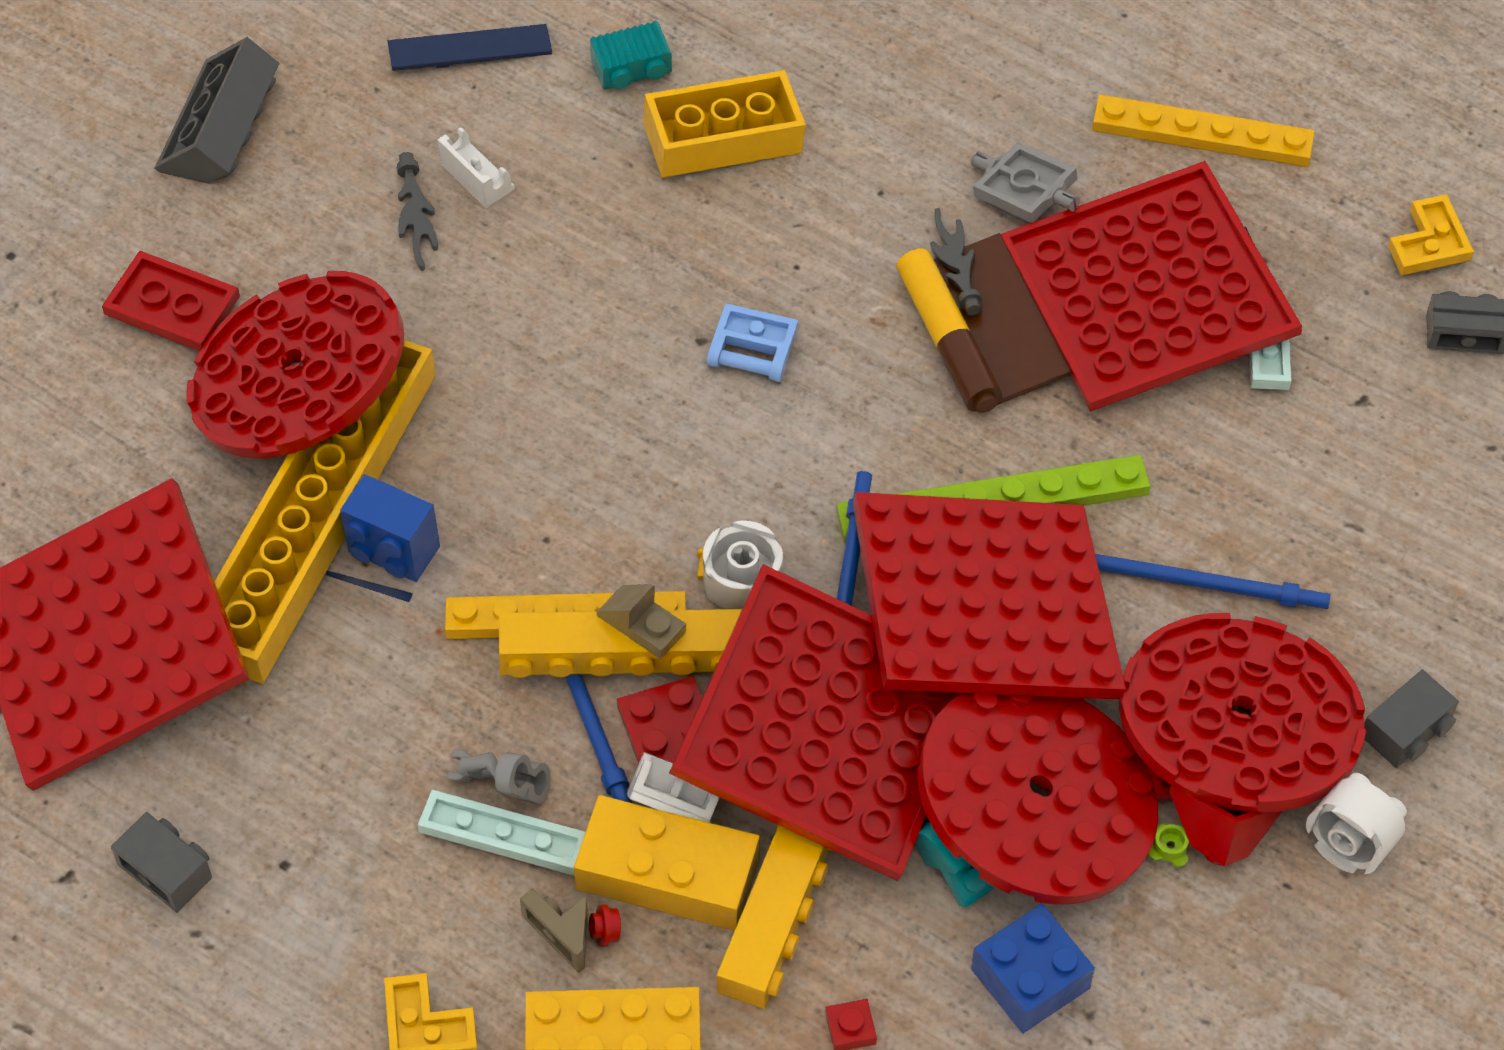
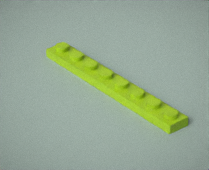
(1063, 485)

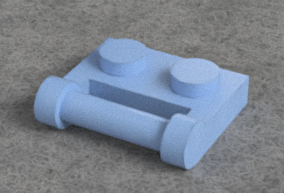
(755, 332)

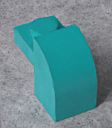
(958, 873)

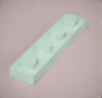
(501, 832)

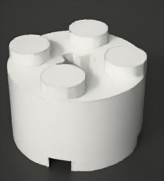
(734, 559)
(1357, 824)

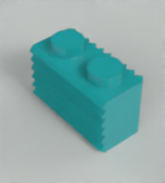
(631, 55)

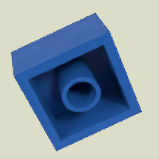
(390, 528)
(1032, 968)

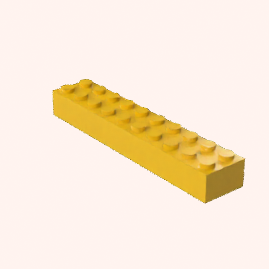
(300, 519)

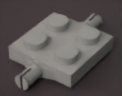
(1025, 182)

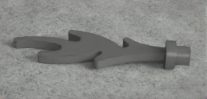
(412, 213)
(952, 258)

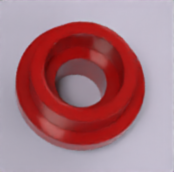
(605, 925)

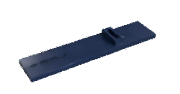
(469, 47)

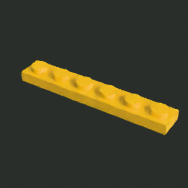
(1203, 130)
(479, 615)

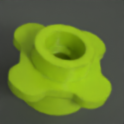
(1170, 834)

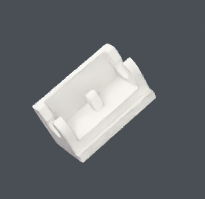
(474, 169)
(660, 790)

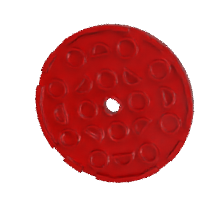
(262, 407)
(1301, 701)
(1053, 847)

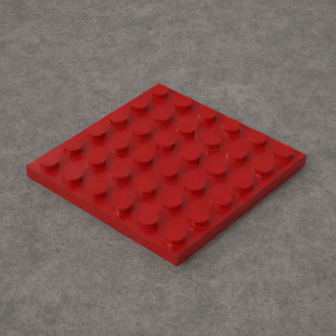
(1150, 285)
(986, 597)
(110, 635)
(807, 729)

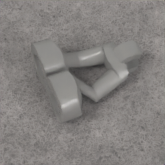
(512, 774)

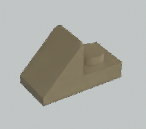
(641, 619)
(563, 932)

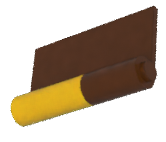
(1002, 347)

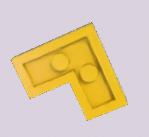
(1439, 239)
(416, 1027)

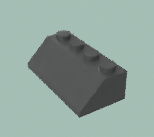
(219, 113)

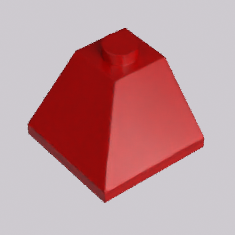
(1221, 832)

